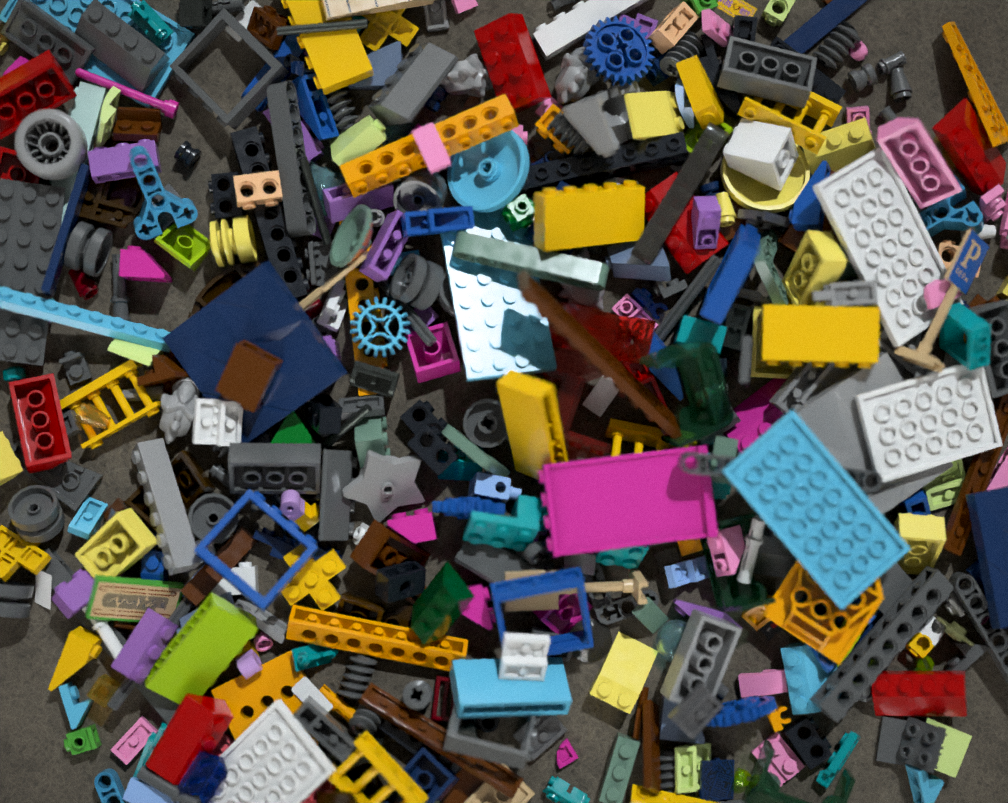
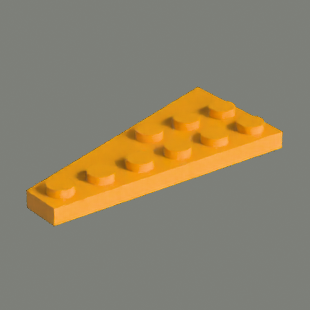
(978, 90)

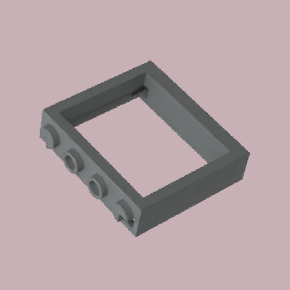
(254, 96)
(492, 751)

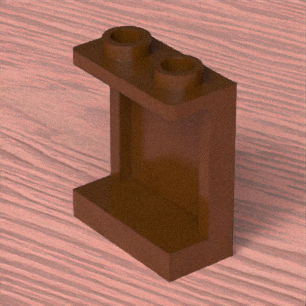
(248, 375)

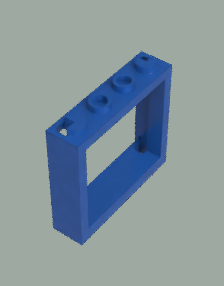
(731, 273)
(231, 577)
(544, 584)

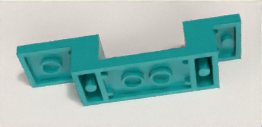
(522, 527)

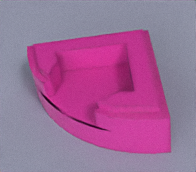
(565, 754)

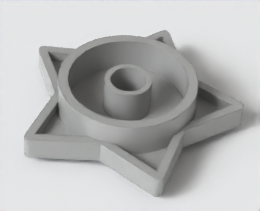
(386, 483)

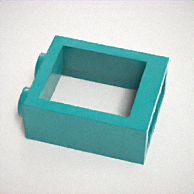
(978, 332)

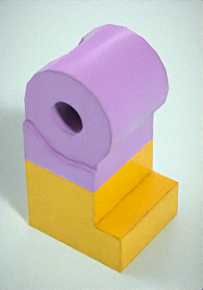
(299, 510)
(249, 660)

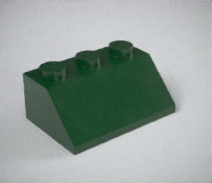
(440, 605)

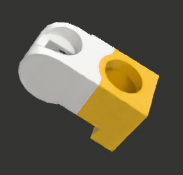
(926, 638)

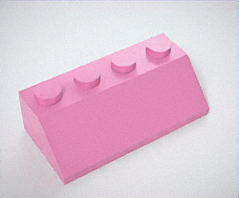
(917, 161)

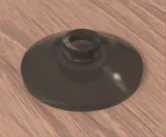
(602, 644)

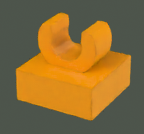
(775, 719)

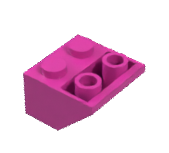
(415, 527)
(478, 608)

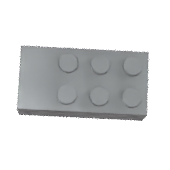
(701, 655)

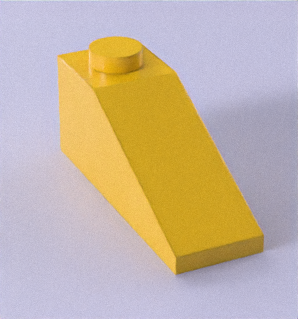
(700, 92)
(79, 650)

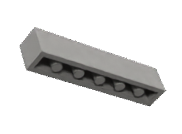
(166, 506)

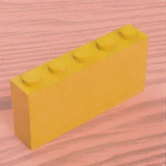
(333, 55)
(588, 215)
(820, 335)
(531, 422)

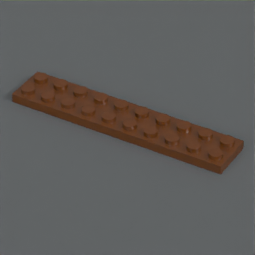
(596, 353)

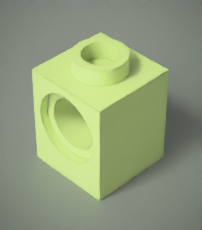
(773, 18)

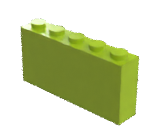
(201, 649)

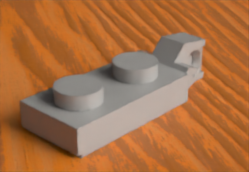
(847, 293)
(265, 621)

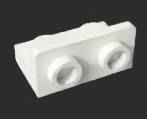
(334, 307)

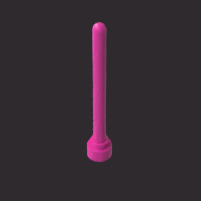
(168, 107)

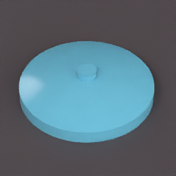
(489, 172)

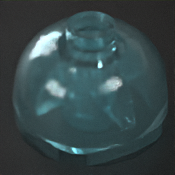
(325, 178)
(669, 637)

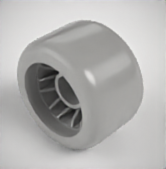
(36, 135)

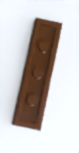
(230, 555)
(651, 747)

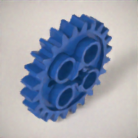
(618, 51)
(463, 506)
(744, 711)

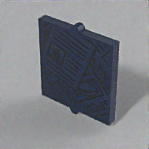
(716, 779)

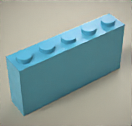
(482, 694)

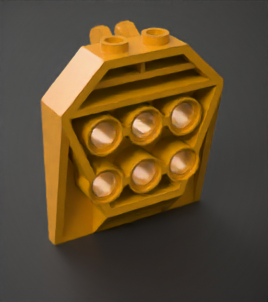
(819, 630)
(250, 692)

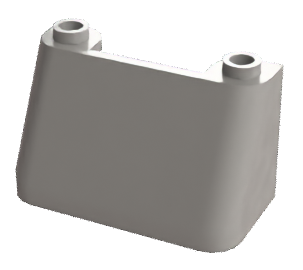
(603, 118)

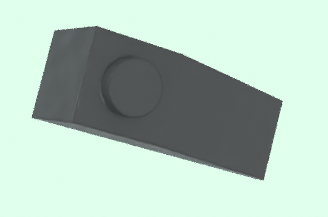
(324, 728)

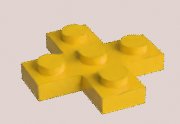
(386, 24)
(17, 553)
(314, 578)

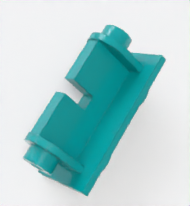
(150, 22)
(312, 656)
(558, 792)

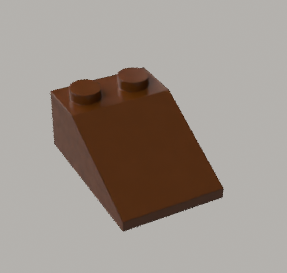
(384, 548)

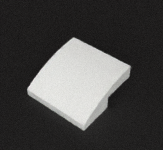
(217, 422)
(524, 656)

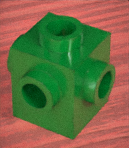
(519, 212)

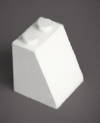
(762, 152)

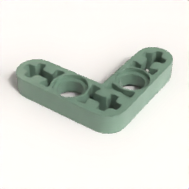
(767, 270)
(480, 457)

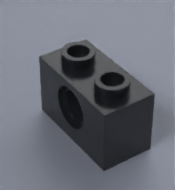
(400, 581)

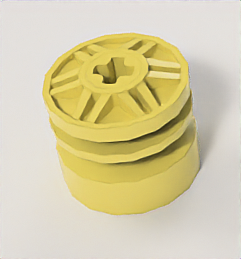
(233, 241)

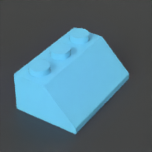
(803, 676)

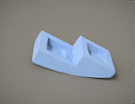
(684, 104)
(686, 572)

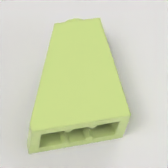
(357, 140)

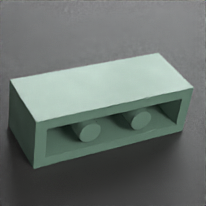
(618, 769)

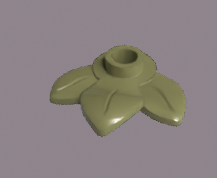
(955, 631)

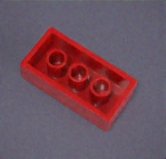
(512, 61)

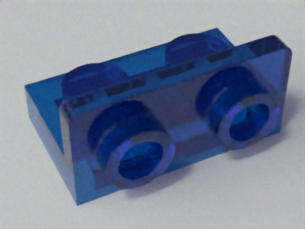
(204, 776)

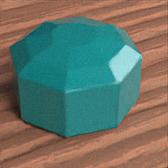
(14, 373)

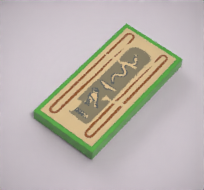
(130, 598)

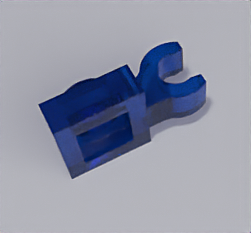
(644, 297)

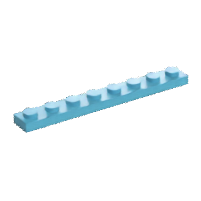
(83, 319)

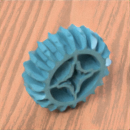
(366, 313)

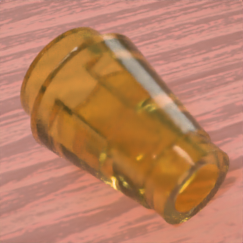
(92, 416)

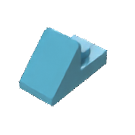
(88, 518)
(75, 710)
(923, 786)

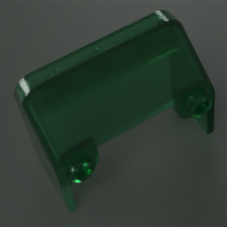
(704, 385)
(729, 592)
(766, 785)

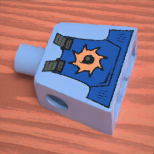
(485, 486)

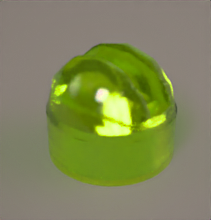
(920, 665)
(740, 778)

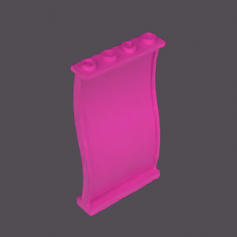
(626, 502)

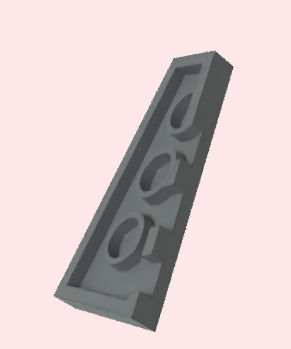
(68, 480)

